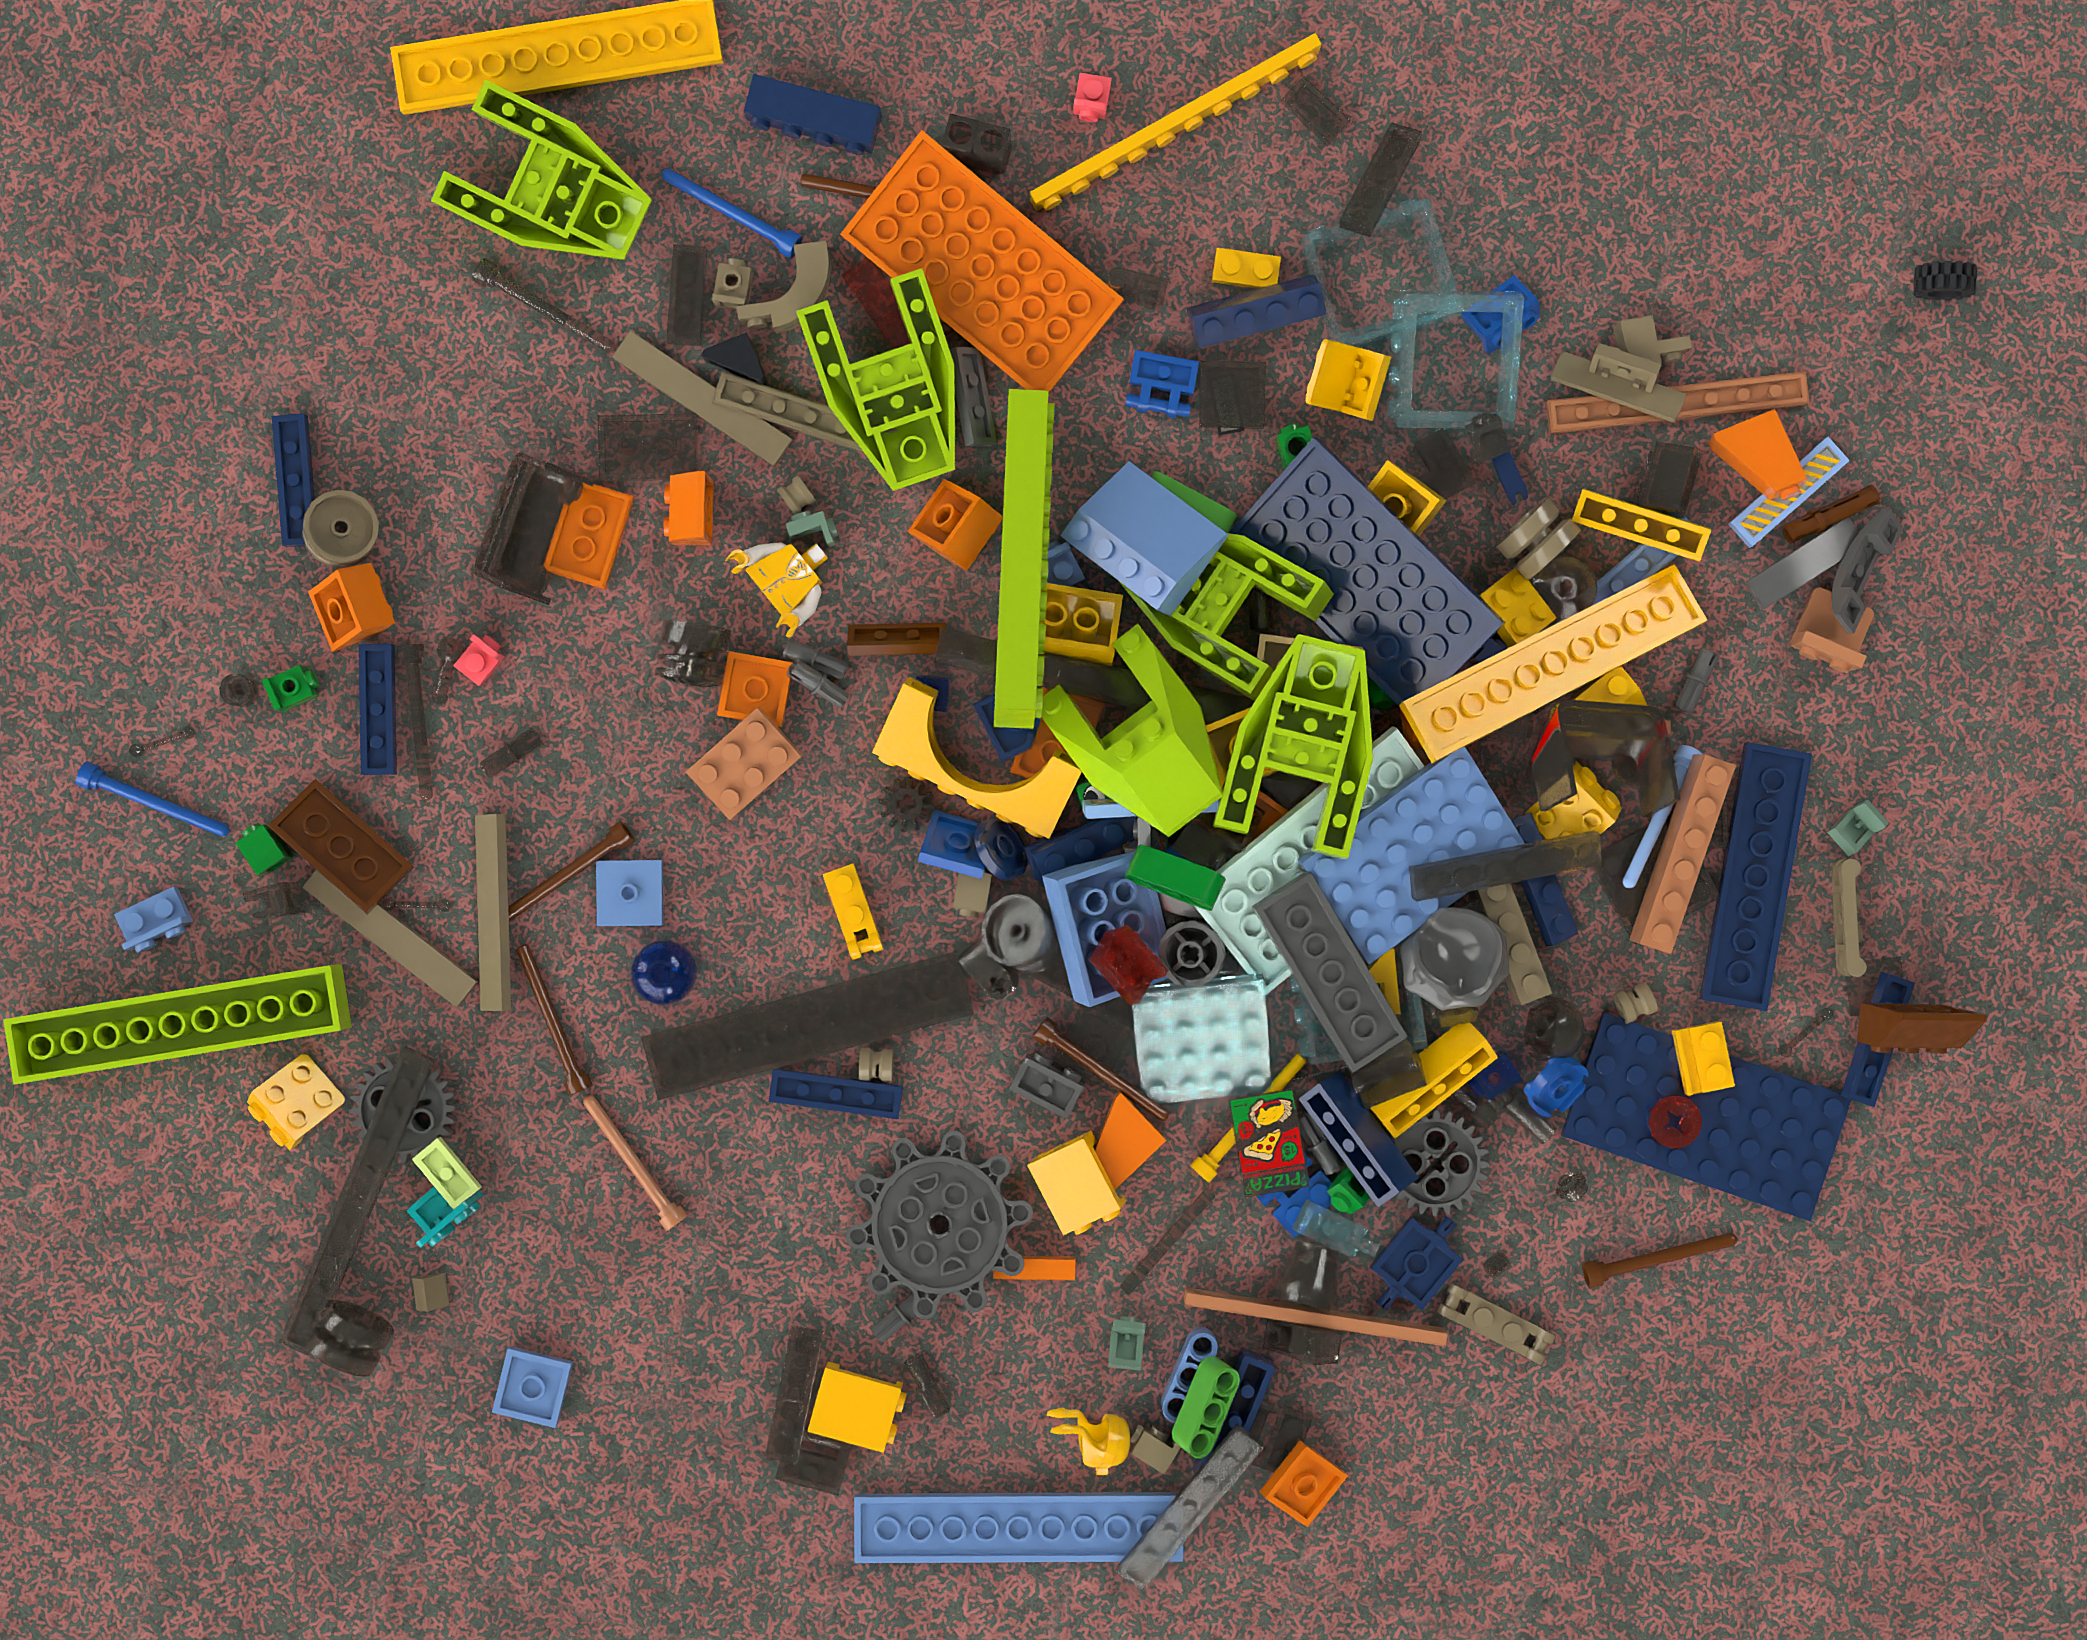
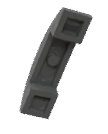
(1876, 538)

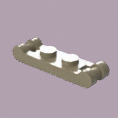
(1846, 927)
(1496, 1323)

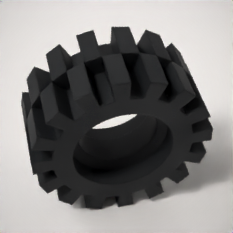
(1945, 280)

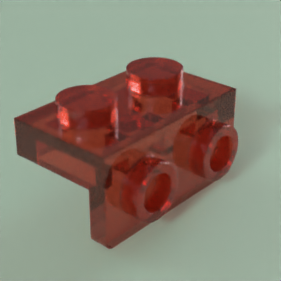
(1127, 963)

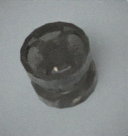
(246, 692)

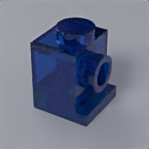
(1507, 1077)

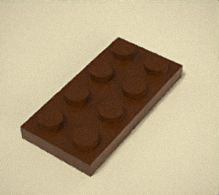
(340, 846)

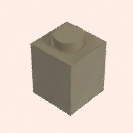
(972, 894)

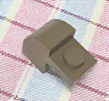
(1640, 339)

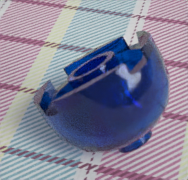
(664, 972)

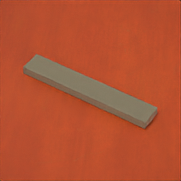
(697, 397)
(784, 410)
(493, 912)
(398, 941)

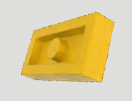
(1245, 268)

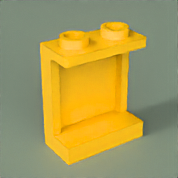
(1076, 1185)
(856, 1408)

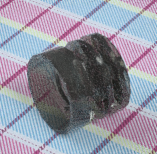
(693, 653)

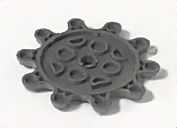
(903, 1232)

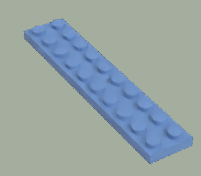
(1003, 1526)

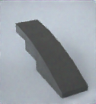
(1802, 564)

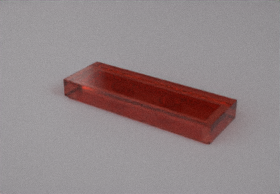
(877, 301)

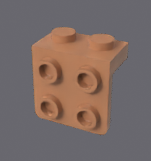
(1825, 638)

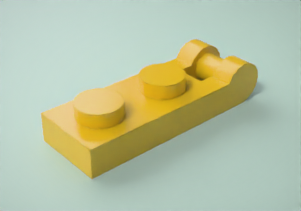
(852, 910)

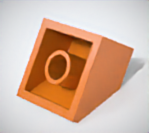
(689, 509)
(955, 524)
(351, 606)

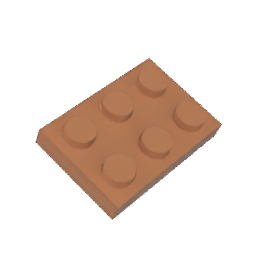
(744, 763)

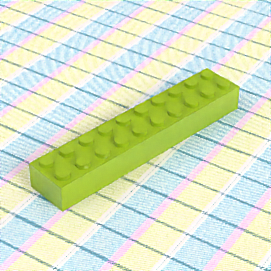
(1022, 568)
(177, 1023)

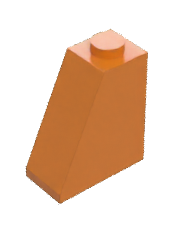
(1761, 455)
(1125, 1140)

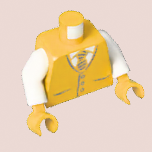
(784, 578)

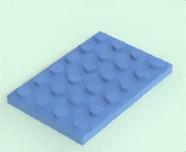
(1426, 819)

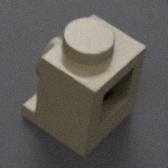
(733, 296)
(1153, 1446)

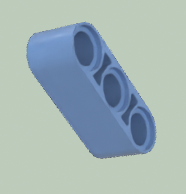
(1187, 1358)

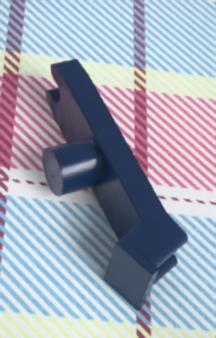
(1509, 477)

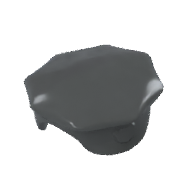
(1455, 959)

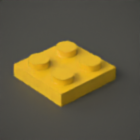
(1518, 606)

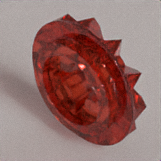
(1689, 1124)

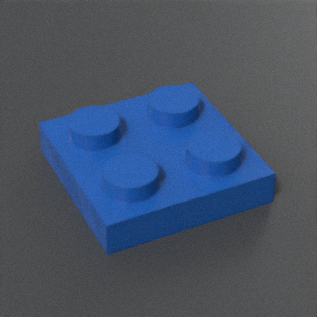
(951, 845)

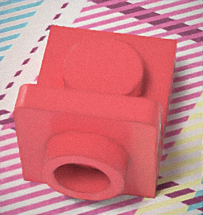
(1092, 97)
(480, 659)

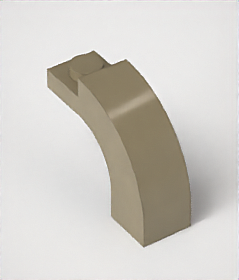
(807, 290)

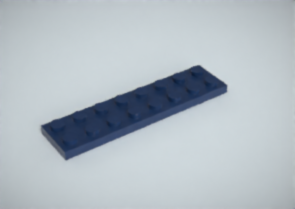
(1755, 876)

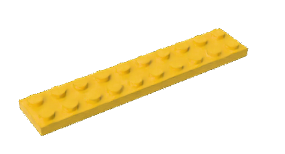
(557, 54)
(1552, 663)

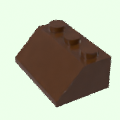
(1916, 1027)

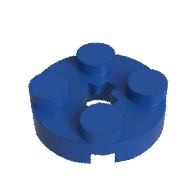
(1556, 1086)

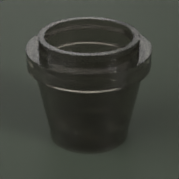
(1310, 1277)

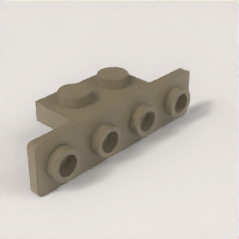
(1620, 379)

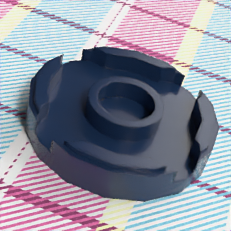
(1000, 848)

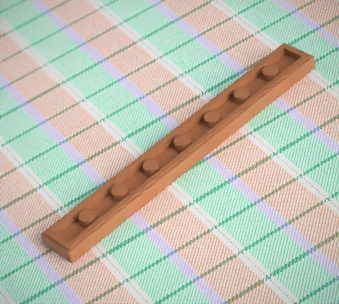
(1700, 401)
(1315, 1317)

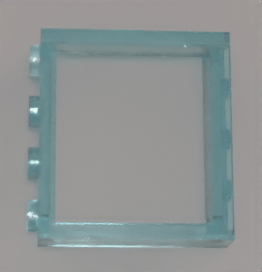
(1383, 330)

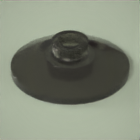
(1559, 599)

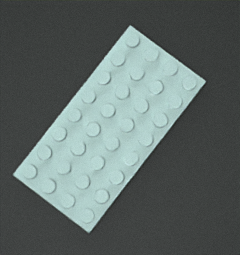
(1273, 862)

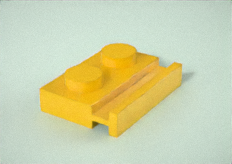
(1703, 1058)

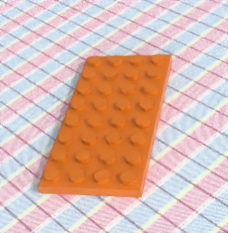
(984, 265)

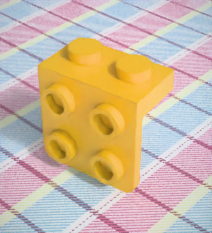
(1347, 379)
(1586, 811)
(294, 1101)

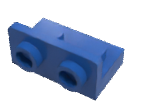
(1489, 324)

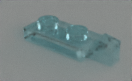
(1333, 1230)

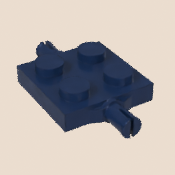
(1416, 1263)

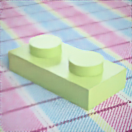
(446, 1172)

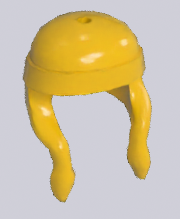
(1100, 1444)

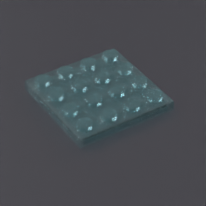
(1203, 1039)

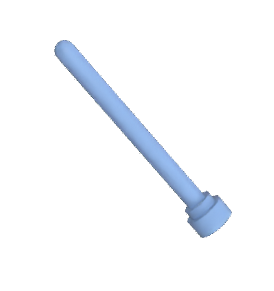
(1682, 761)

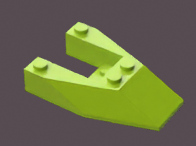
(563, 193)
(895, 389)
(1217, 596)
(1310, 725)
(1158, 757)

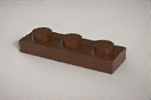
(893, 639)

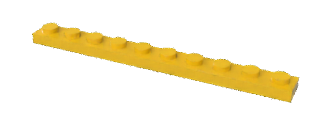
(1187, 117)

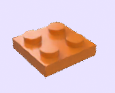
(752, 684)
(1303, 1483)

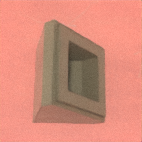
(430, 1292)

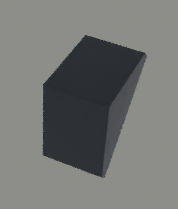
(736, 357)

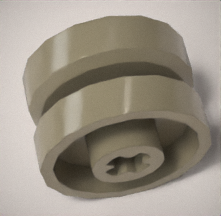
(1536, 536)
(337, 548)

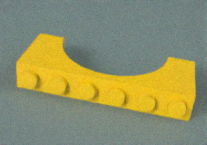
(911, 743)

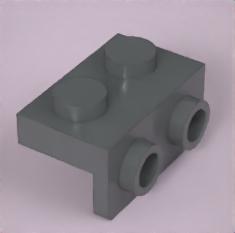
(1047, 1084)

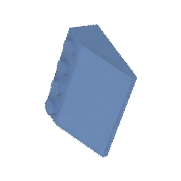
(1145, 537)
(1089, 902)

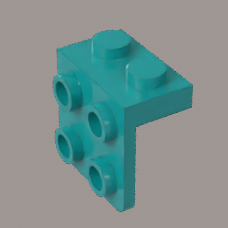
(436, 1215)

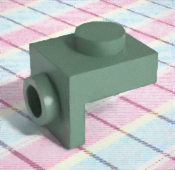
(806, 524)
(1857, 826)
(1126, 1343)

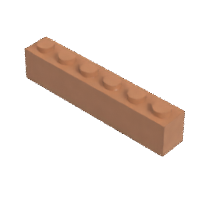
(1682, 853)

